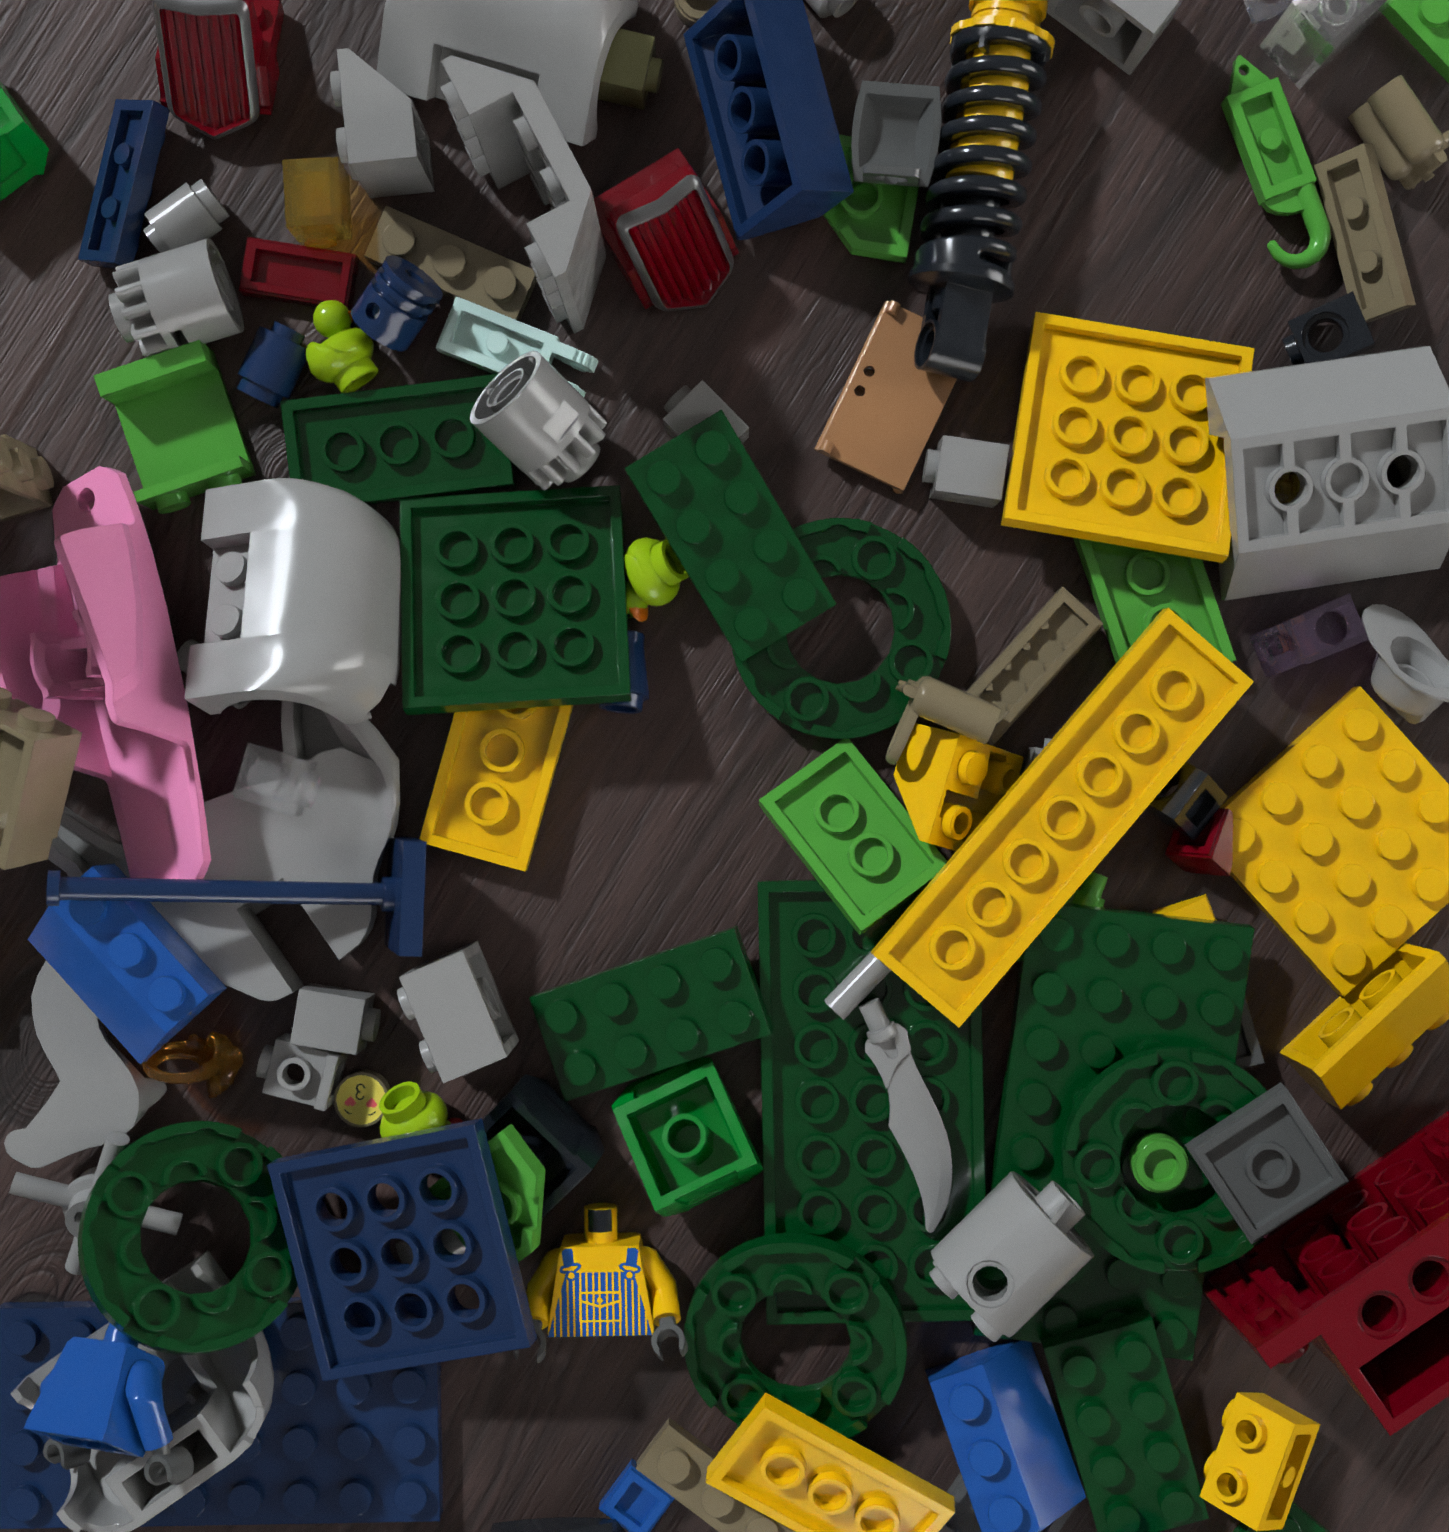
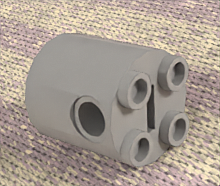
(1026, 1238)

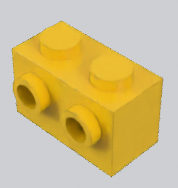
(1258, 1460)

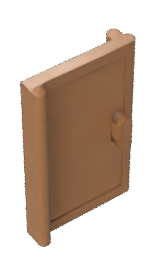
(889, 413)

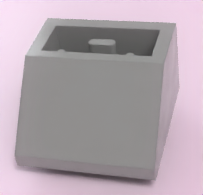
(381, 131)

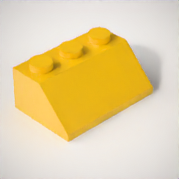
(1372, 1025)

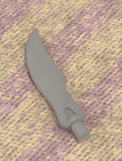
(911, 1111)

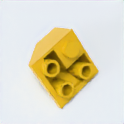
(951, 783)

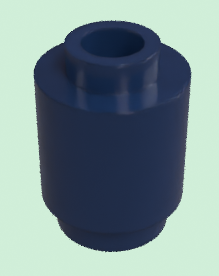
(272, 364)

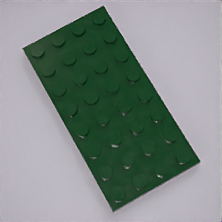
(1085, 998)
(826, 1109)

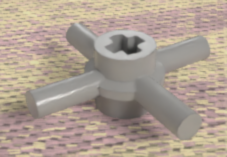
(74, 1196)

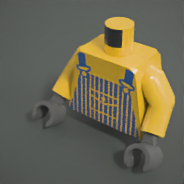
(604, 1287)

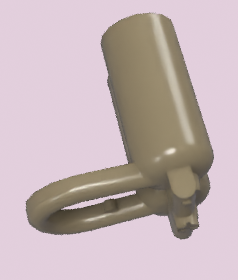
(1402, 133)
(945, 707)

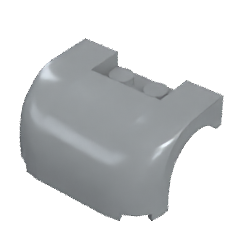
(546, 41)
(297, 600)
(212, 1409)

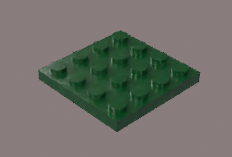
(513, 600)

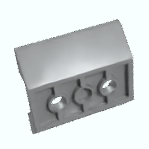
(515, 134)
(1338, 433)

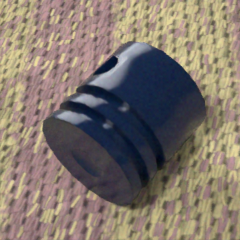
(396, 303)

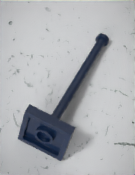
(398, 894)

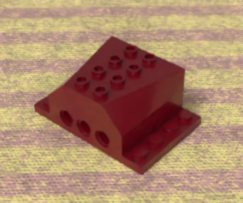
(1358, 1281)

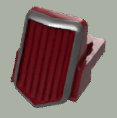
(217, 61)
(667, 235)

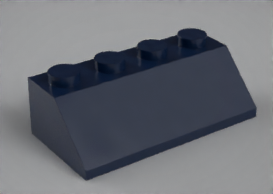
(767, 114)

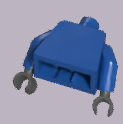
(108, 1401)

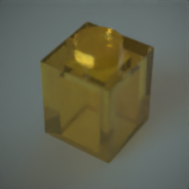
(317, 201)

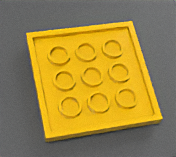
(1120, 438)
(1345, 840)

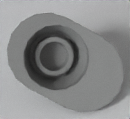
(1407, 666)

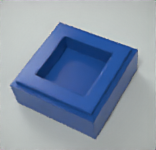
(635, 1500)

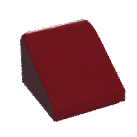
(1210, 851)

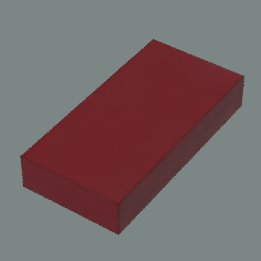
(297, 273)

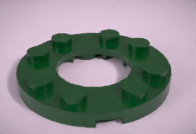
(916, 650)
(1092, 1150)
(111, 1241)
(808, 1265)

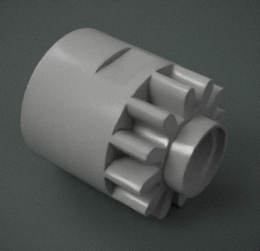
(176, 299)
(539, 421)

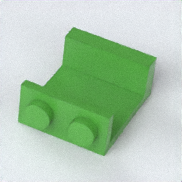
(177, 425)

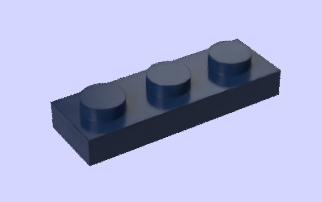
(124, 183)

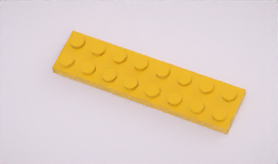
(1062, 816)

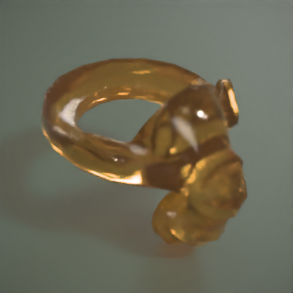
(212, 1054)

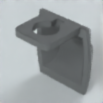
(895, 133)

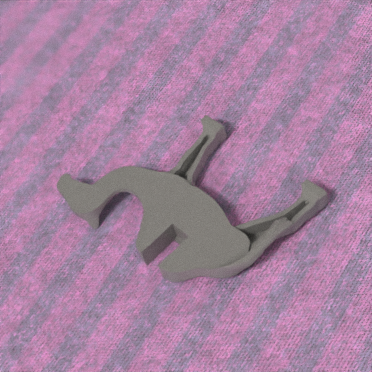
(331, 842)

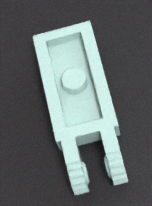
(495, 340)

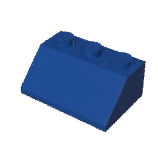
(126, 966)
(1006, 1438)

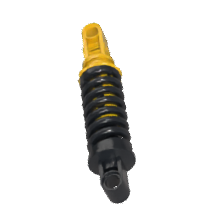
(984, 117)

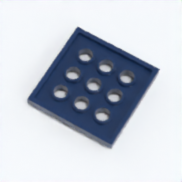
(474, 1211)

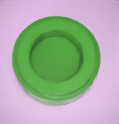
(1158, 1162)

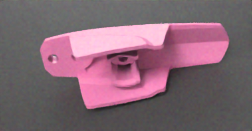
(103, 659)

